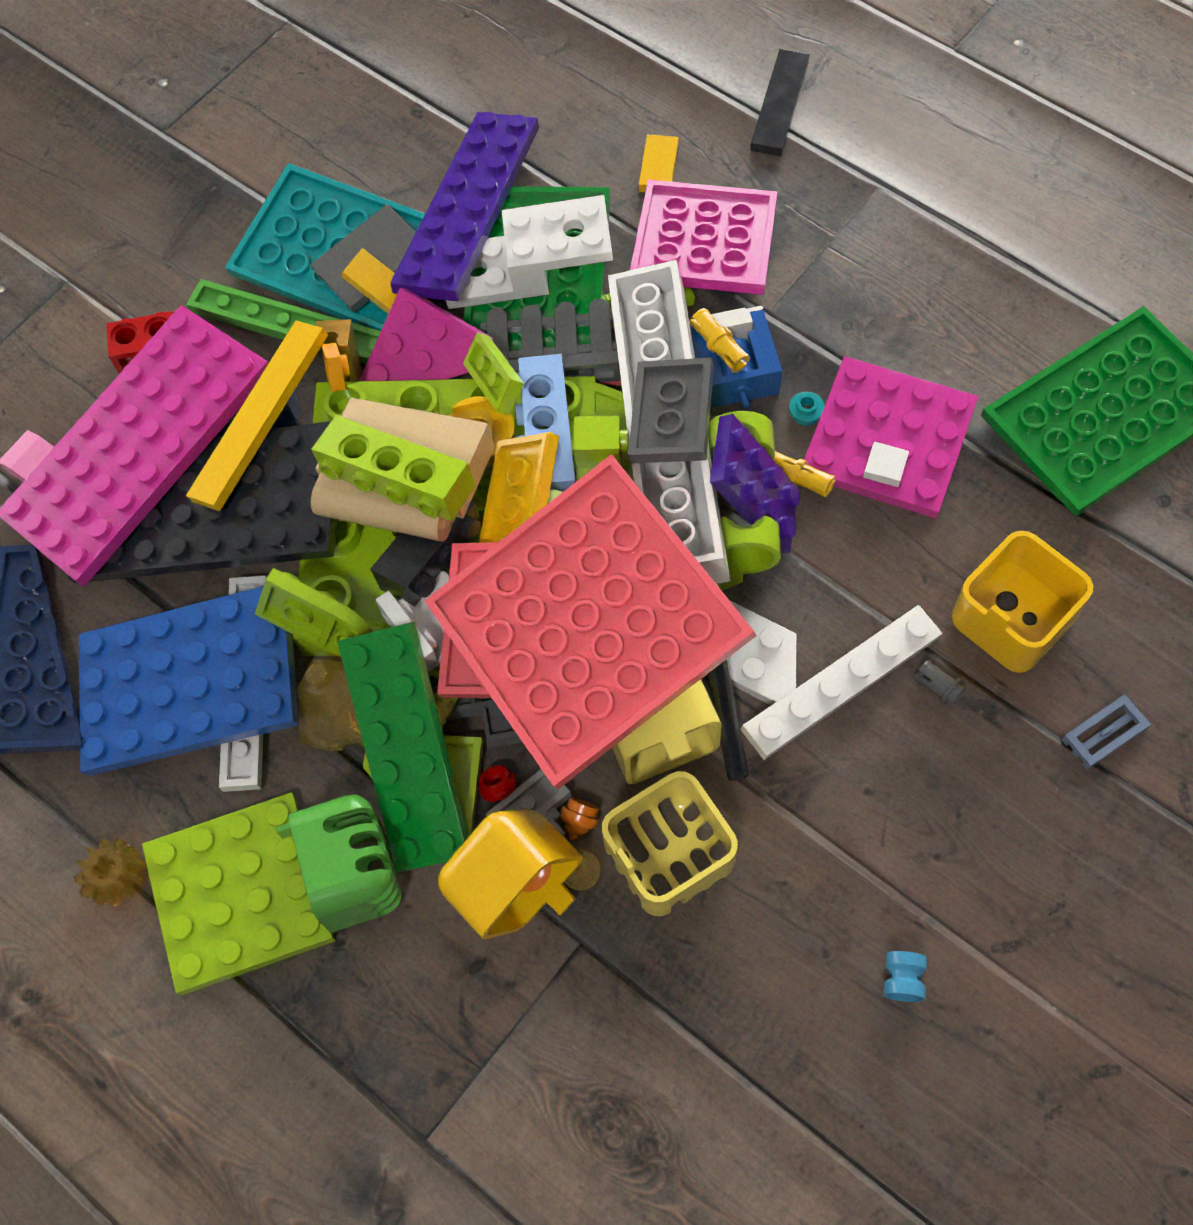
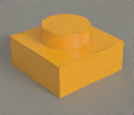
(335, 366)

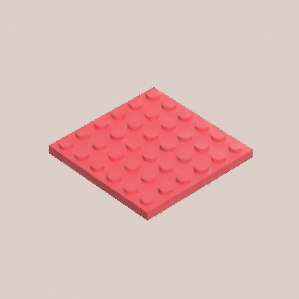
(588, 621)

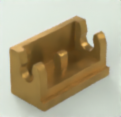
(342, 334)

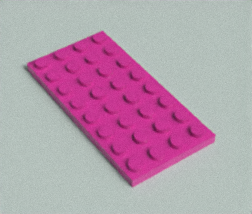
(133, 444)

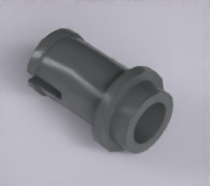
(940, 683)

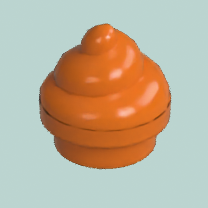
(578, 817)

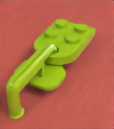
(314, 614)

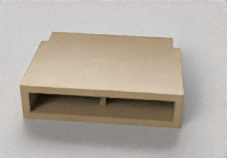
(450, 435)

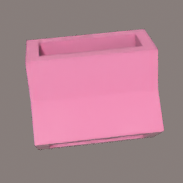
(25, 455)

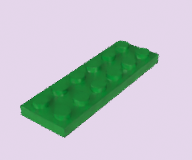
(404, 746)

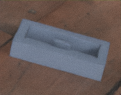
(1081, 750)

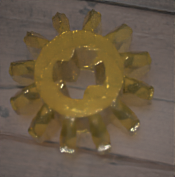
(100, 865)

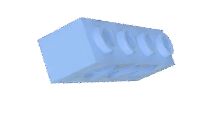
(545, 377)

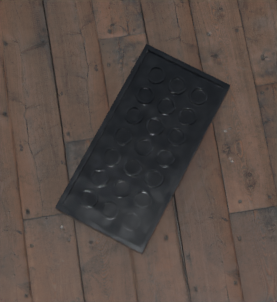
(260, 523)

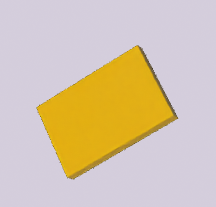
(518, 483)

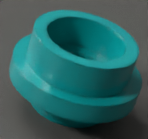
(802, 415)

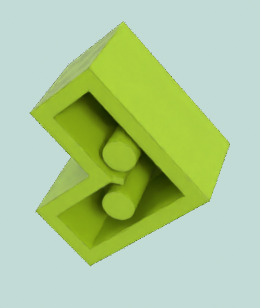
(596, 440)

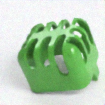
(336, 874)

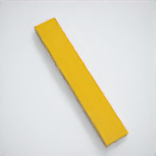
(257, 416)

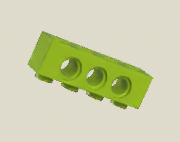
(394, 468)

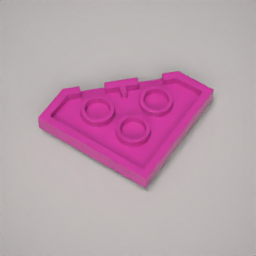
(419, 342)

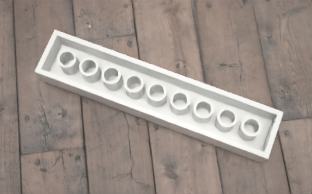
(655, 326)

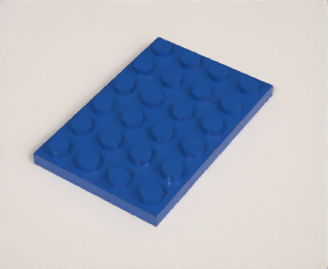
(183, 682)

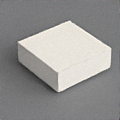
(886, 464)

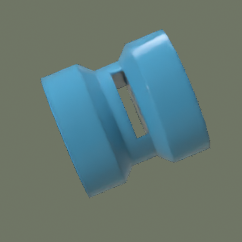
(906, 971)

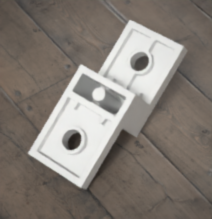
(536, 243)

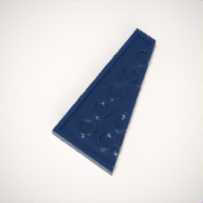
(35, 683)

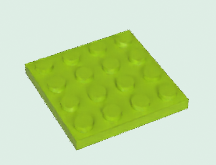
(231, 896)

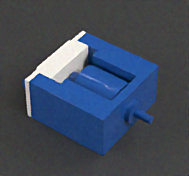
(761, 374)

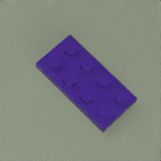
(753, 480)

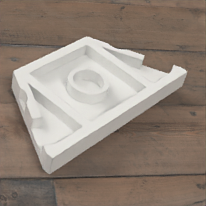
(765, 663)

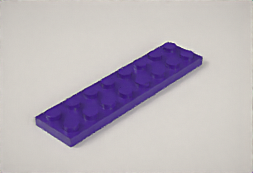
(465, 206)

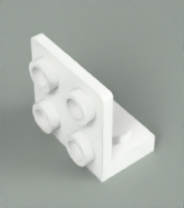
(427, 626)

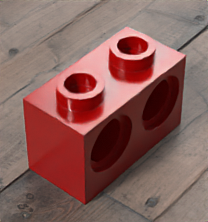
(129, 336)

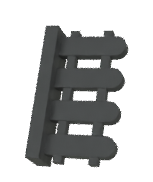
(592, 359)

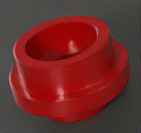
(497, 783)

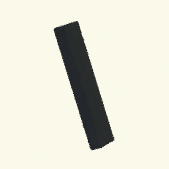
(780, 102)

